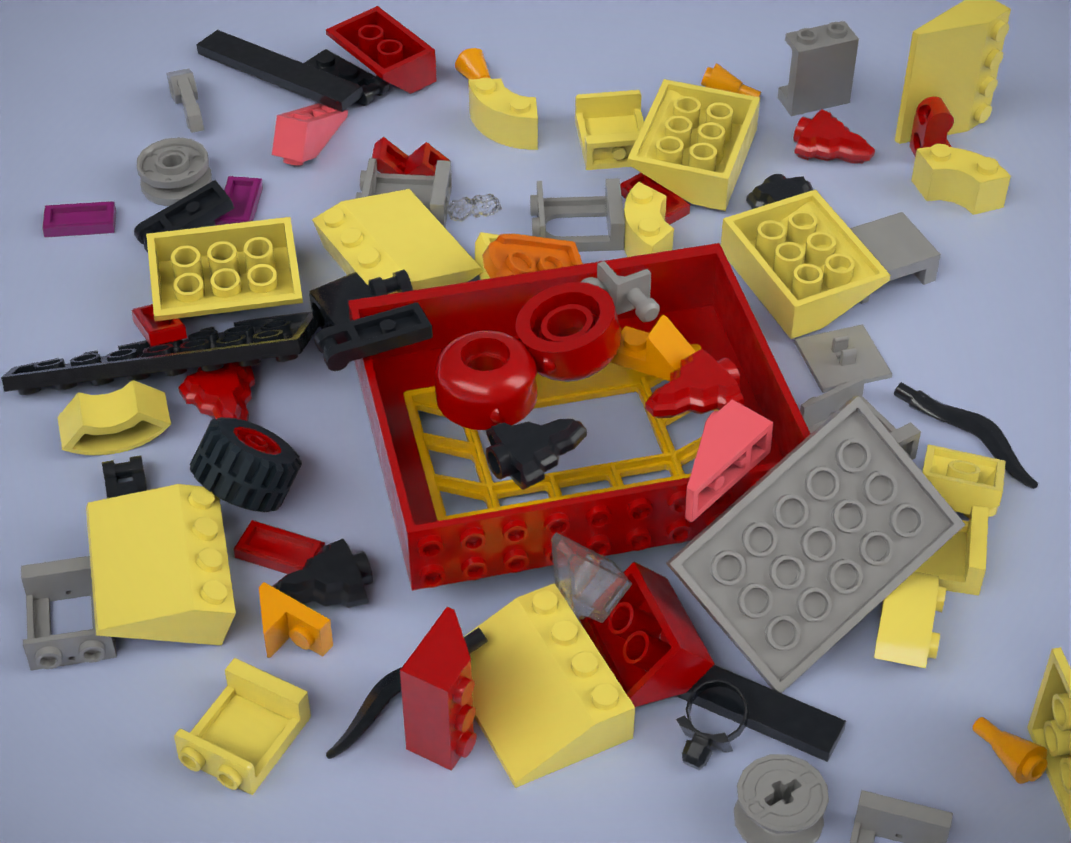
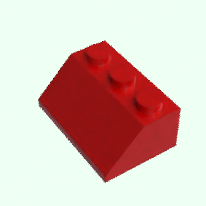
(387, 49)
(650, 640)
(439, 695)

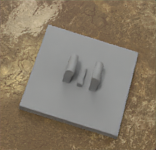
(842, 356)

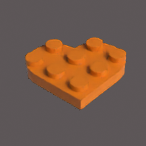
(524, 254)

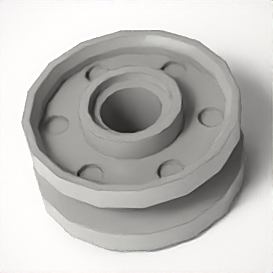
(173, 169)

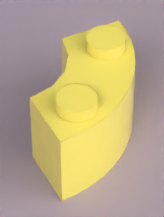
(503, 114)
(960, 178)
(645, 222)
(113, 420)
(908, 621)

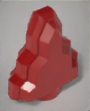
(829, 139)
(697, 387)
(220, 391)

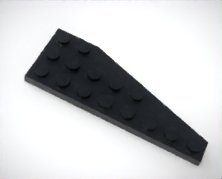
(244, 343)

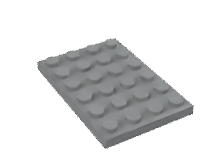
(816, 544)

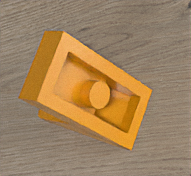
(653, 352)
(288, 619)

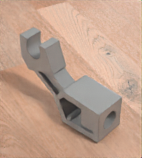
(184, 91)

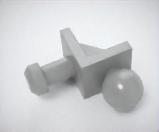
(627, 291)

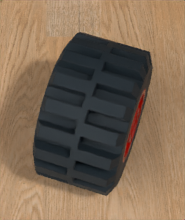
(245, 464)

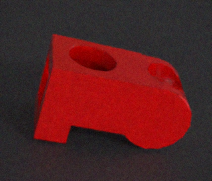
(931, 124)

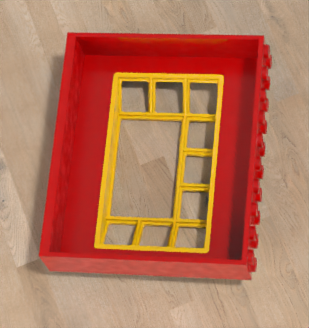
(705, 306)

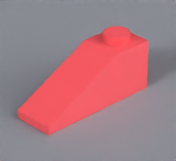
(305, 132)
(729, 448)

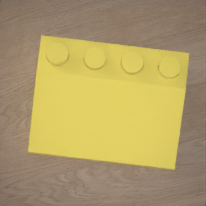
(957, 61)
(696, 141)
(394, 234)
(801, 261)
(223, 268)
(160, 566)
(545, 689)
(1052, 726)

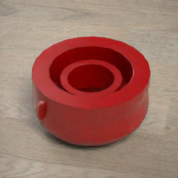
(570, 330)
(485, 380)

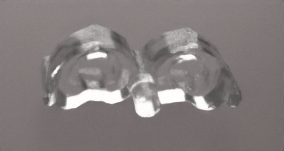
(478, 205)

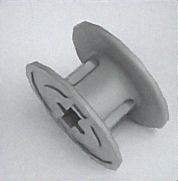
(780, 801)

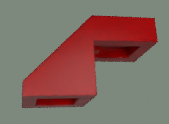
(394, 161)

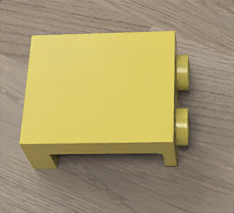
(608, 127)
(963, 557)
(245, 728)

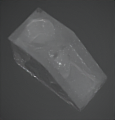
(587, 579)

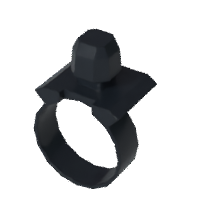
(697, 751)

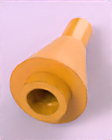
(472, 64)
(723, 80)
(1021, 757)

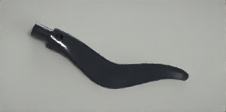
(969, 421)
(381, 695)

